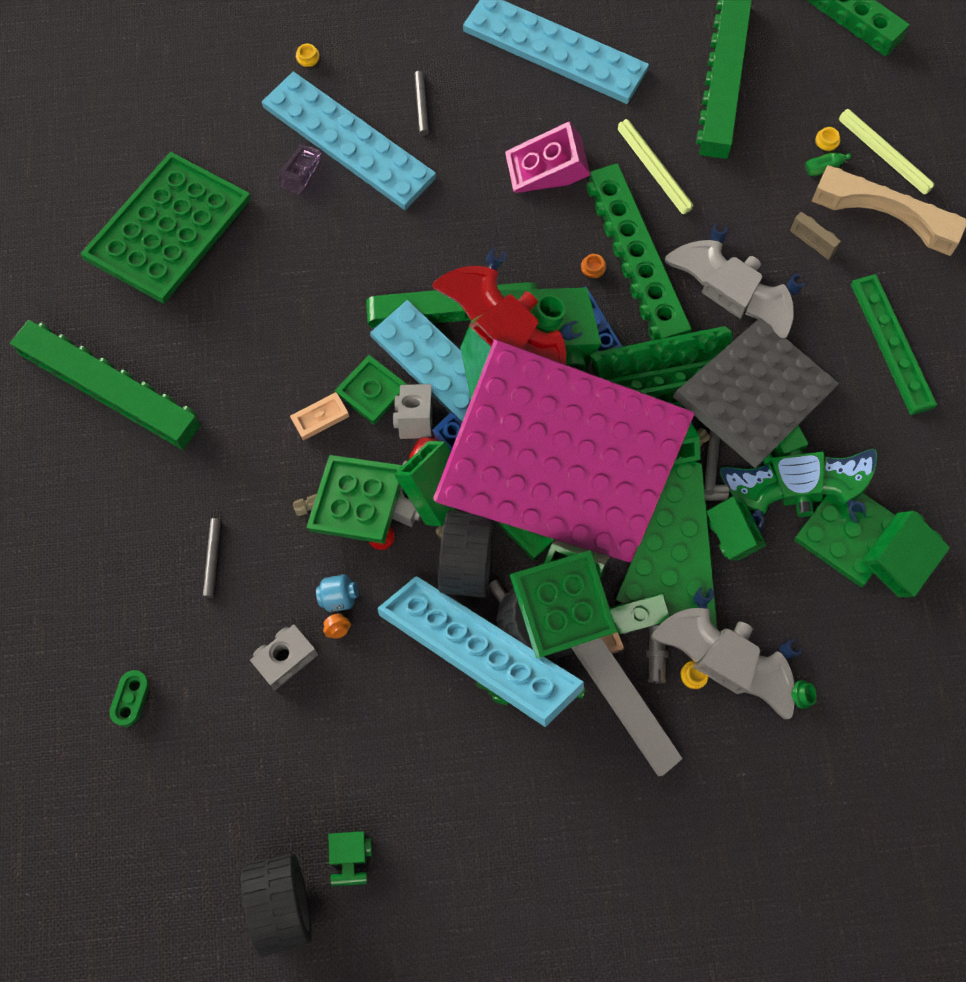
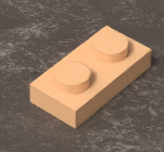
(319, 416)

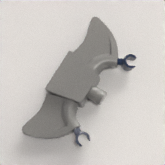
(736, 283)
(730, 656)

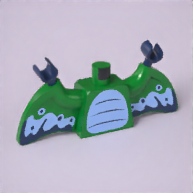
(802, 481)

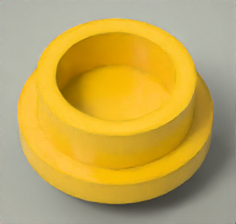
(307, 55)
(828, 139)
(691, 677)

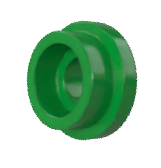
(803, 694)

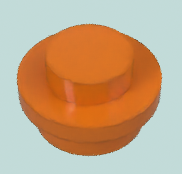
(593, 266)
(336, 626)

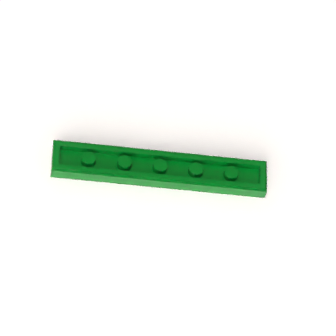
(893, 344)

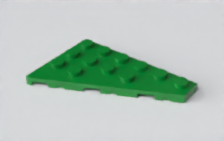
(661, 353)
(675, 546)

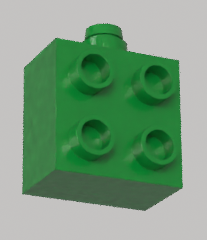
(553, 311)

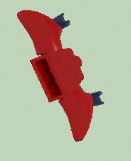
(501, 316)

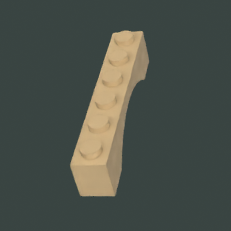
(935, 226)

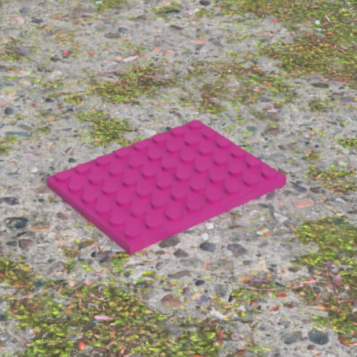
(562, 453)

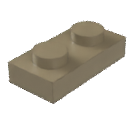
(815, 235)

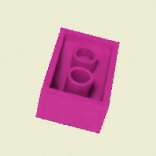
(548, 160)

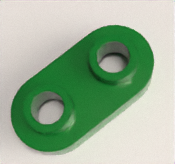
(129, 699)

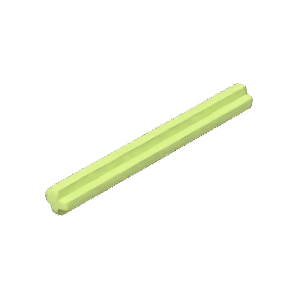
(886, 151)
(655, 166)

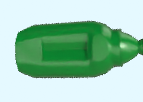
(818, 165)

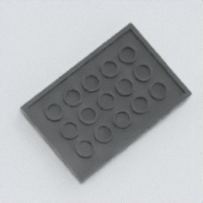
(756, 392)

